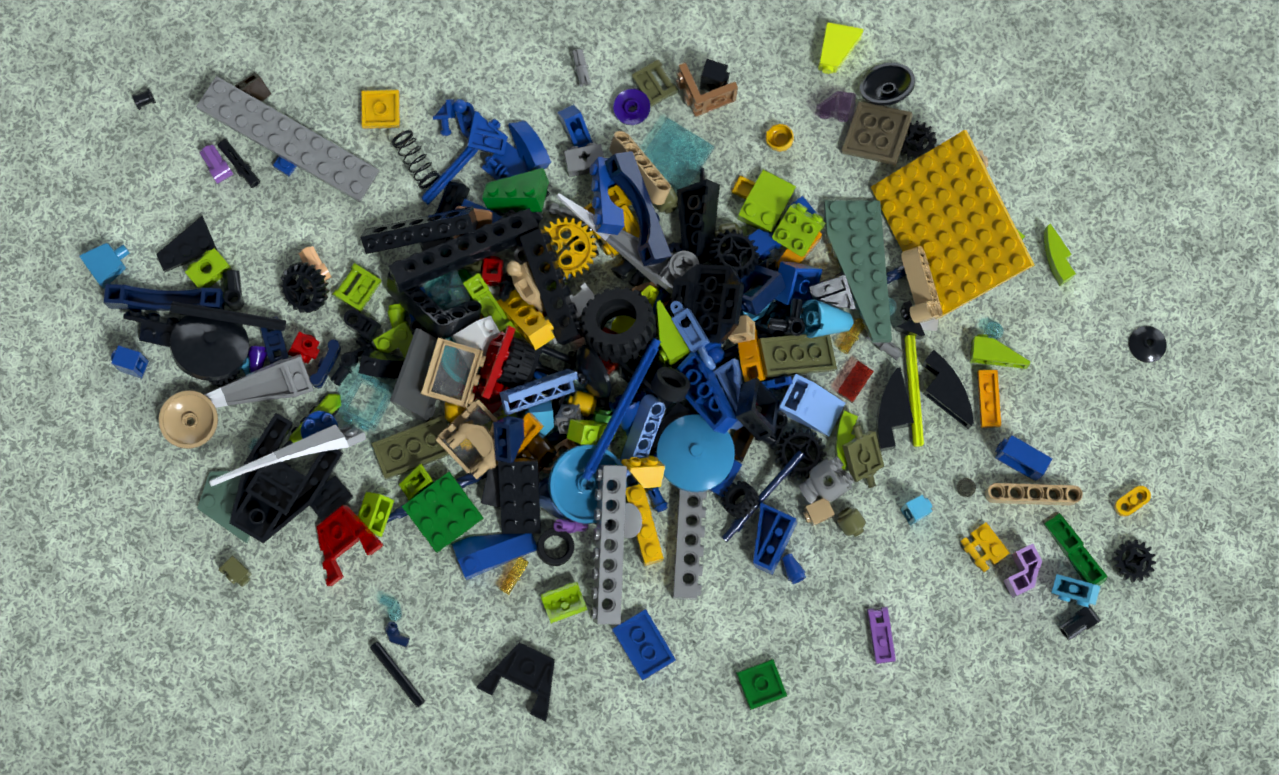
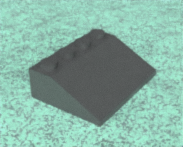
(412, 376)

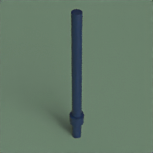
(737, 524)

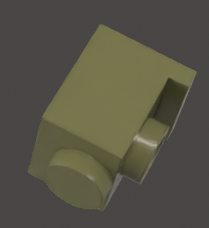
(235, 571)

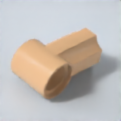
(309, 255)

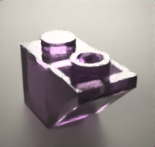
(837, 106)

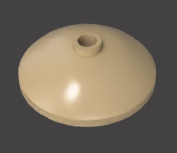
(177, 412)

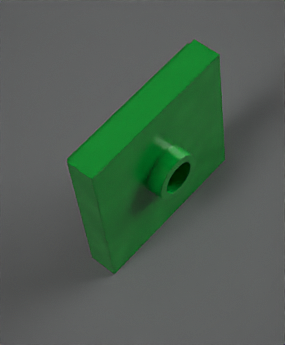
(761, 684)

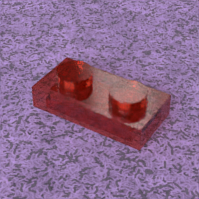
(855, 382)

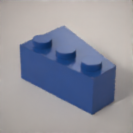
(772, 537)

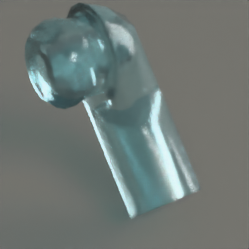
(393, 606)

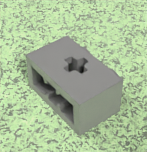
(574, 162)

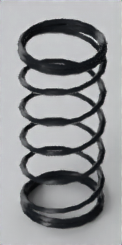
(405, 141)

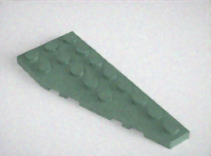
(858, 245)

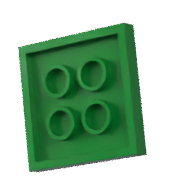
(442, 512)

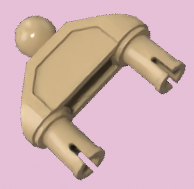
(525, 284)
(483, 441)

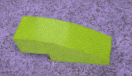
(1057, 256)
(844, 434)

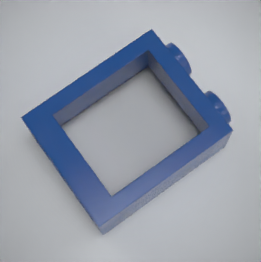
(1022, 457)

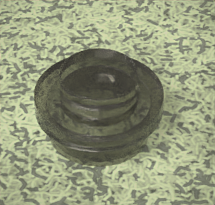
(966, 487)

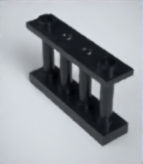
(569, 364)

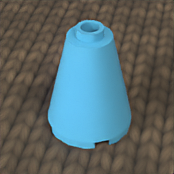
(824, 319)

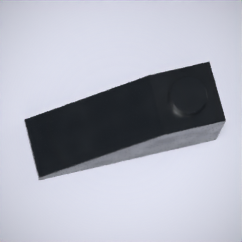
(380, 364)

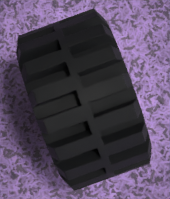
(518, 364)

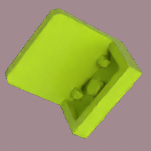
(798, 229)

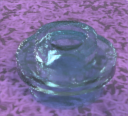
(991, 333)

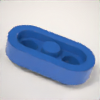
(465, 120)

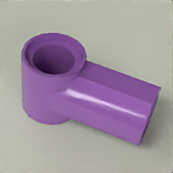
(217, 167)

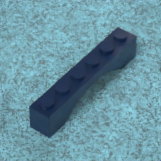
(626, 173)
(131, 297)

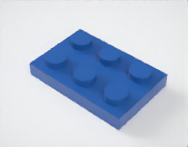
(644, 644)

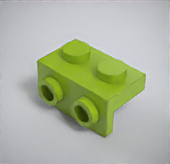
(563, 602)

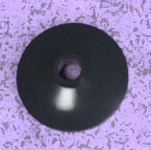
(1141, 350)

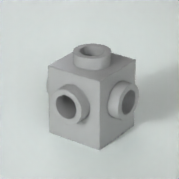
(564, 415)

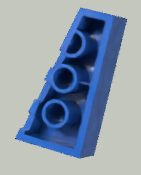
(706, 394)

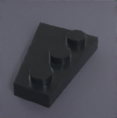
(187, 246)

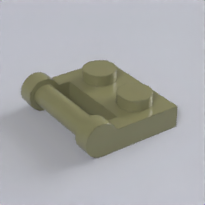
(649, 85)

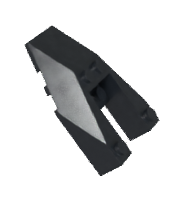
(276, 492)

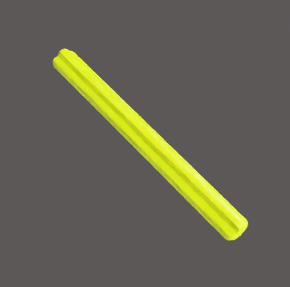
(914, 391)

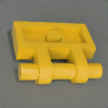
(989, 544)

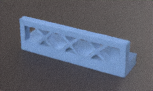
(536, 387)

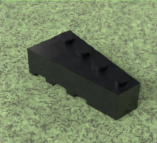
(698, 217)

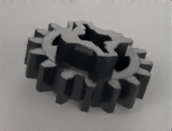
(922, 136)
(1136, 568)

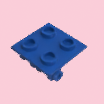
(506, 165)

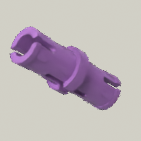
(569, 526)

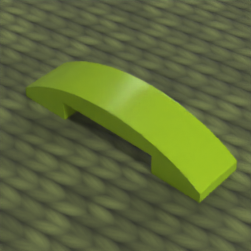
(480, 292)

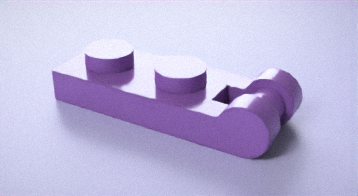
(881, 636)

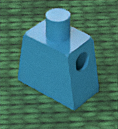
(105, 263)

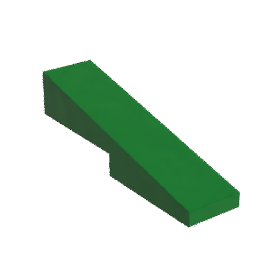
(1075, 551)

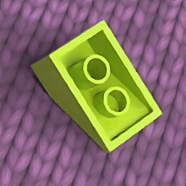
(766, 202)
(672, 346)

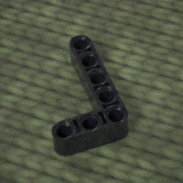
(430, 315)

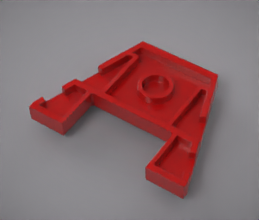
(338, 535)

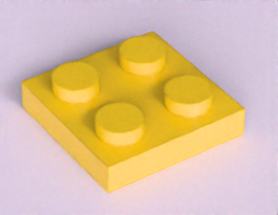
(381, 109)

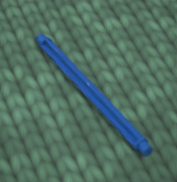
(621, 409)

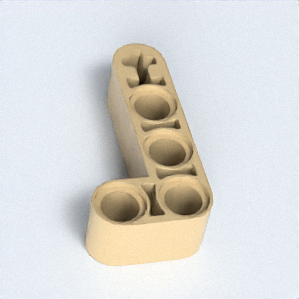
(922, 286)

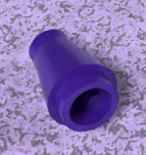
(256, 357)

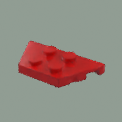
(495, 356)

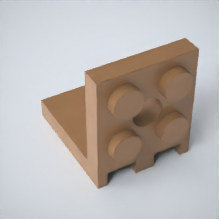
(706, 102)

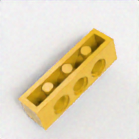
(527, 320)

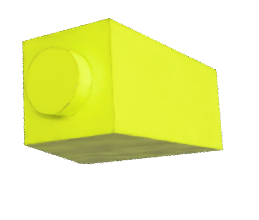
(837, 46)

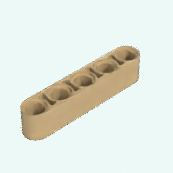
(655, 183)
(1042, 494)

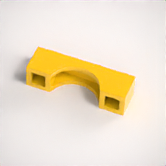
(647, 536)

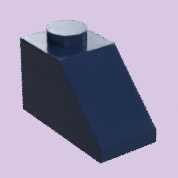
(508, 438)

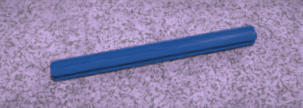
(451, 171)

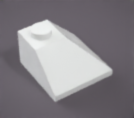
(478, 334)

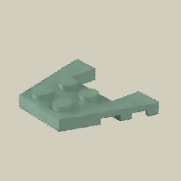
(219, 500)

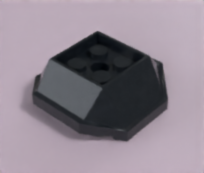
(706, 285)

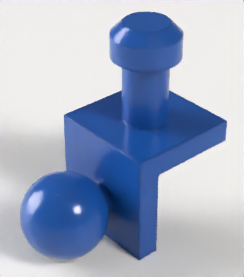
(448, 111)

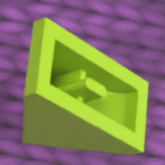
(416, 482)

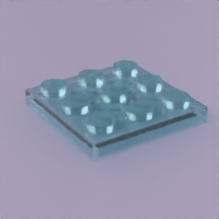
(678, 154)

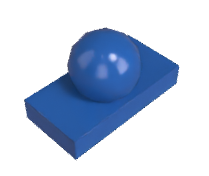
(715, 351)

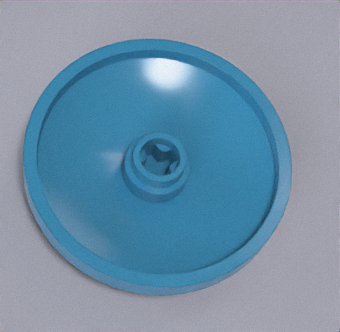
(695, 454)
(572, 493)

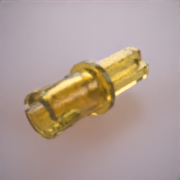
(851, 336)
(514, 575)

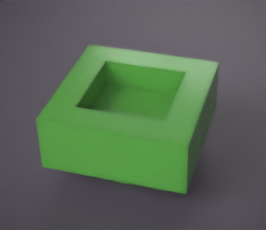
(602, 416)

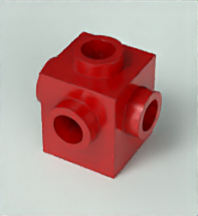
(306, 346)

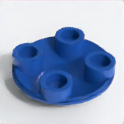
(317, 422)

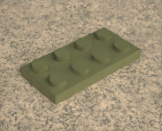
(796, 355)
(410, 448)

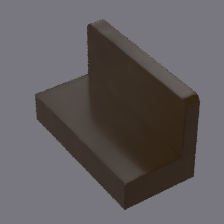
(254, 87)
(742, 440)

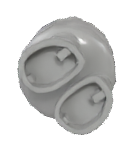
(821, 483)

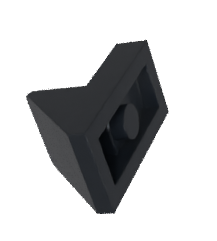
(910, 326)

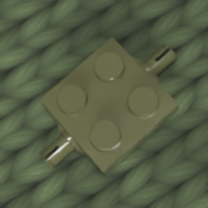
(863, 456)

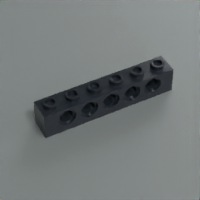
(419, 230)
(531, 243)

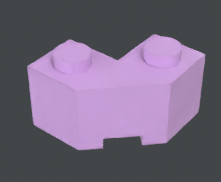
(1028, 563)

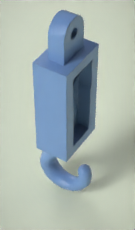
(692, 335)

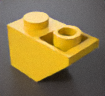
(645, 471)

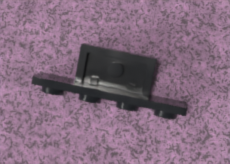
(153, 327)

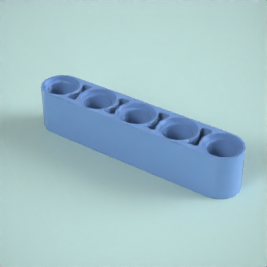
(643, 431)

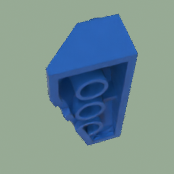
(488, 552)

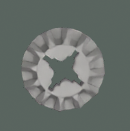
(676, 260)

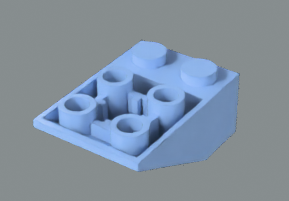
(811, 405)

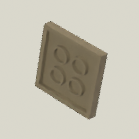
(877, 133)

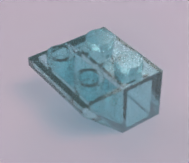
(448, 291)

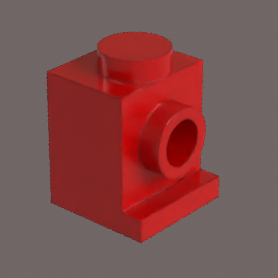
(490, 264)

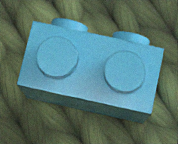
(1082, 591)

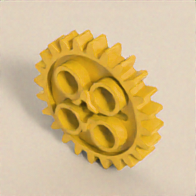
(579, 259)

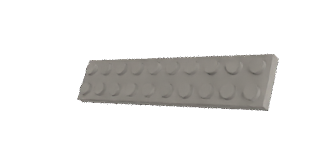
(288, 139)

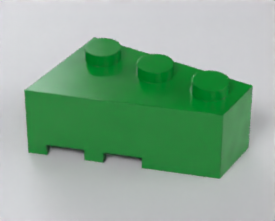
(517, 192)

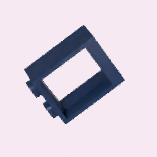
(772, 286)

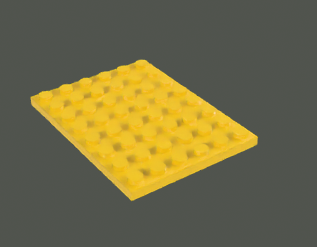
(957, 218)

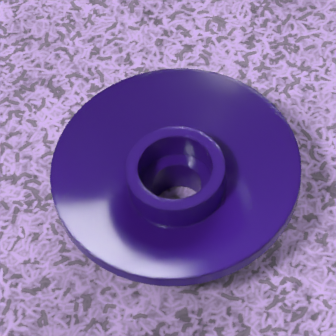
(631, 98)

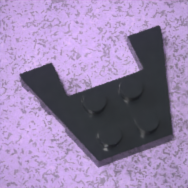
(527, 669)

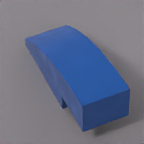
(529, 145)

